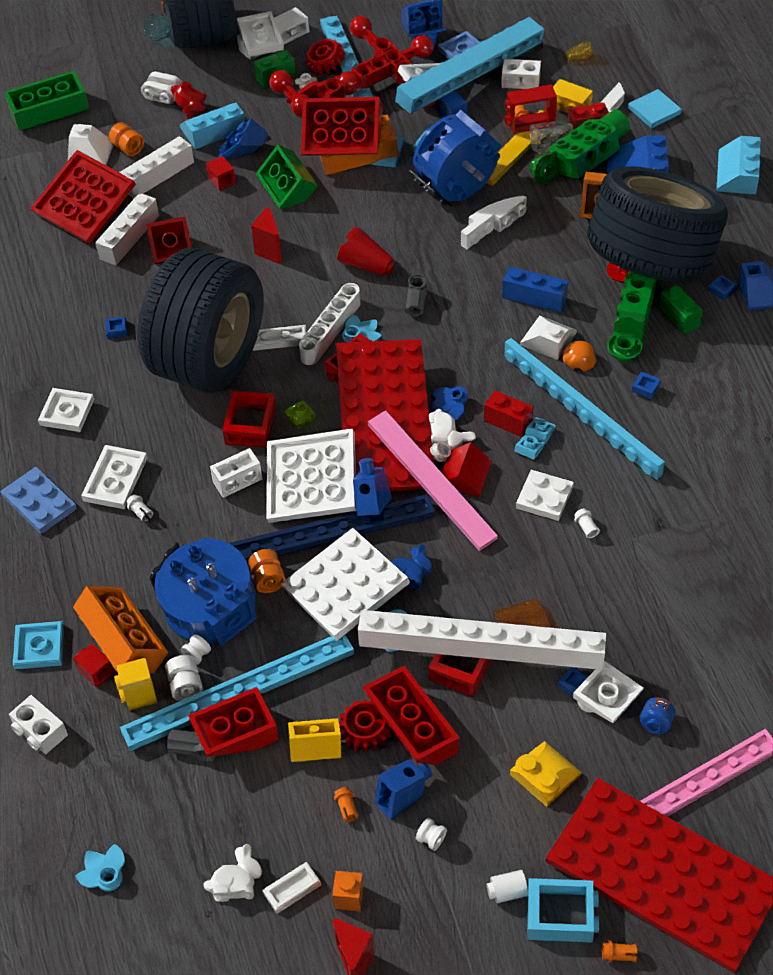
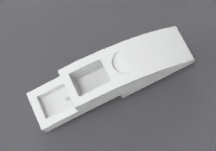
(494, 216)

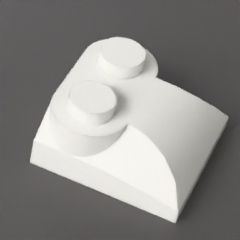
(607, 692)

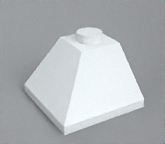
(90, 142)
(548, 337)

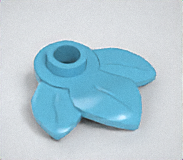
(354, 327)
(101, 867)

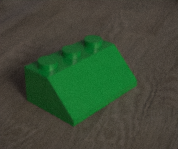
(286, 178)

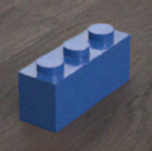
(535, 289)

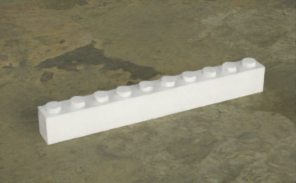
(482, 639)

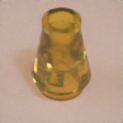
(580, 51)

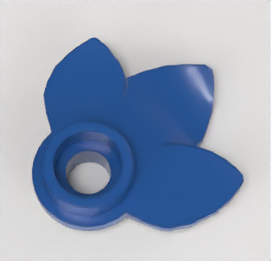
(448, 403)

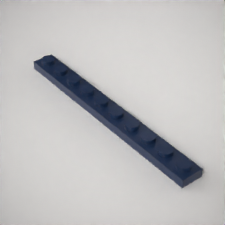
(332, 529)

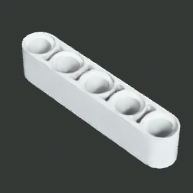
(329, 324)

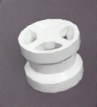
(196, 648)
(431, 834)

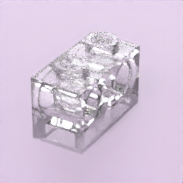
(551, 132)

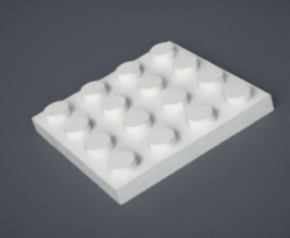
(311, 475)
(343, 582)

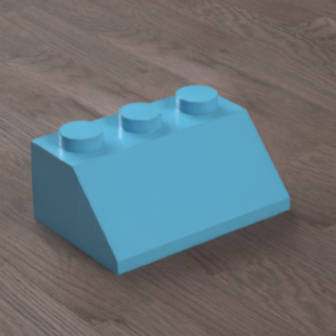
(212, 125)
(739, 166)

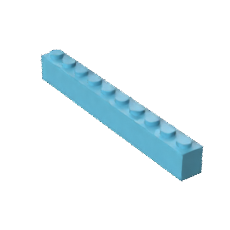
(468, 65)

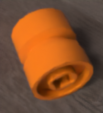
(126, 139)
(266, 570)

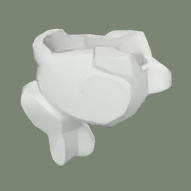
(444, 429)
(235, 880)

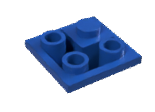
(422, 16)
(243, 140)
(756, 285)

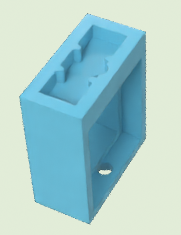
(561, 932)

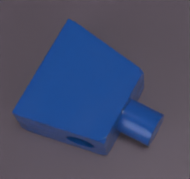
(371, 489)
(401, 787)

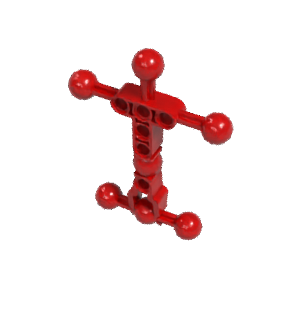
(383, 65)

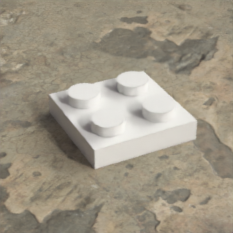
(66, 409)
(544, 495)

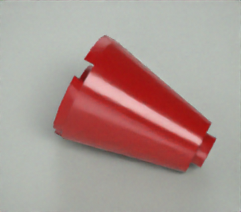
(365, 253)

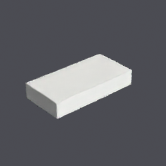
(291, 887)

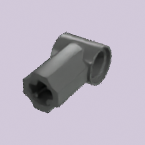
(416, 295)
(186, 743)

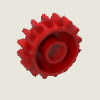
(324, 56)
(363, 736)

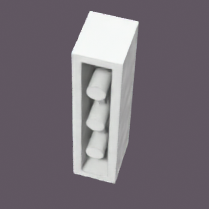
(290, 26)
(159, 165)
(127, 229)

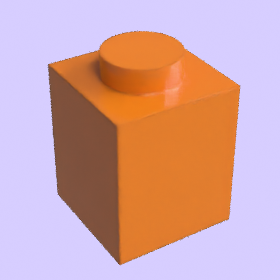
(348, 890)

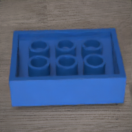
(642, 152)

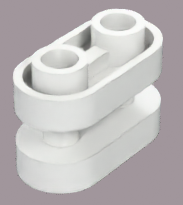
(159, 87)

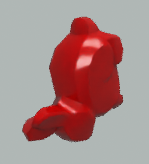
(189, 99)

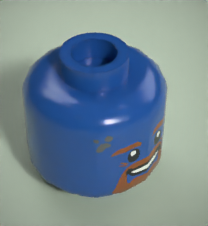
(657, 715)

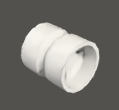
(183, 677)

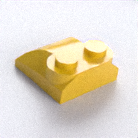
(544, 773)

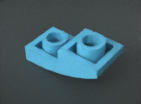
(535, 438)

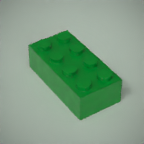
(46, 100)

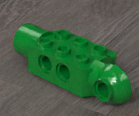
(581, 148)
(633, 317)

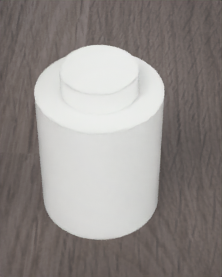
(507, 886)

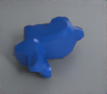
(415, 567)

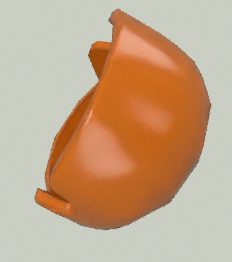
(579, 355)

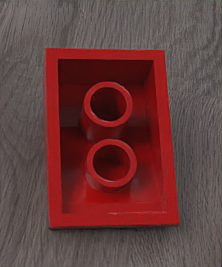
(235, 725)

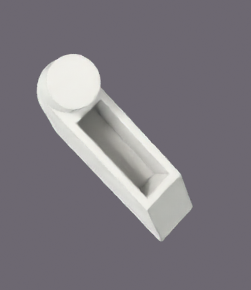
(614, 98)

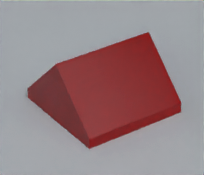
(266, 237)
(168, 238)
(467, 469)
(354, 947)

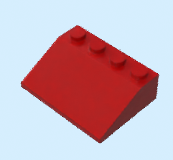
(341, 126)

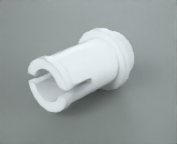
(136, 504)
(584, 518)

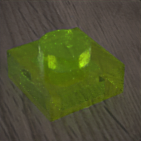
(300, 414)

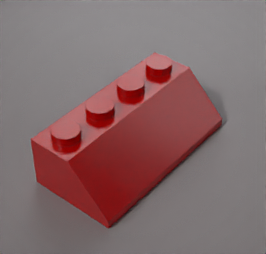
(413, 717)

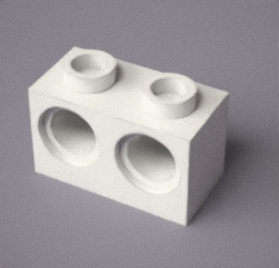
(520, 74)
(236, 472)
(41, 721)

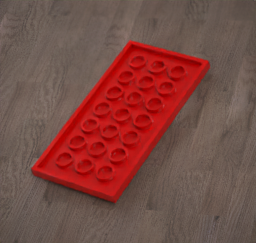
(382, 378)
(665, 874)

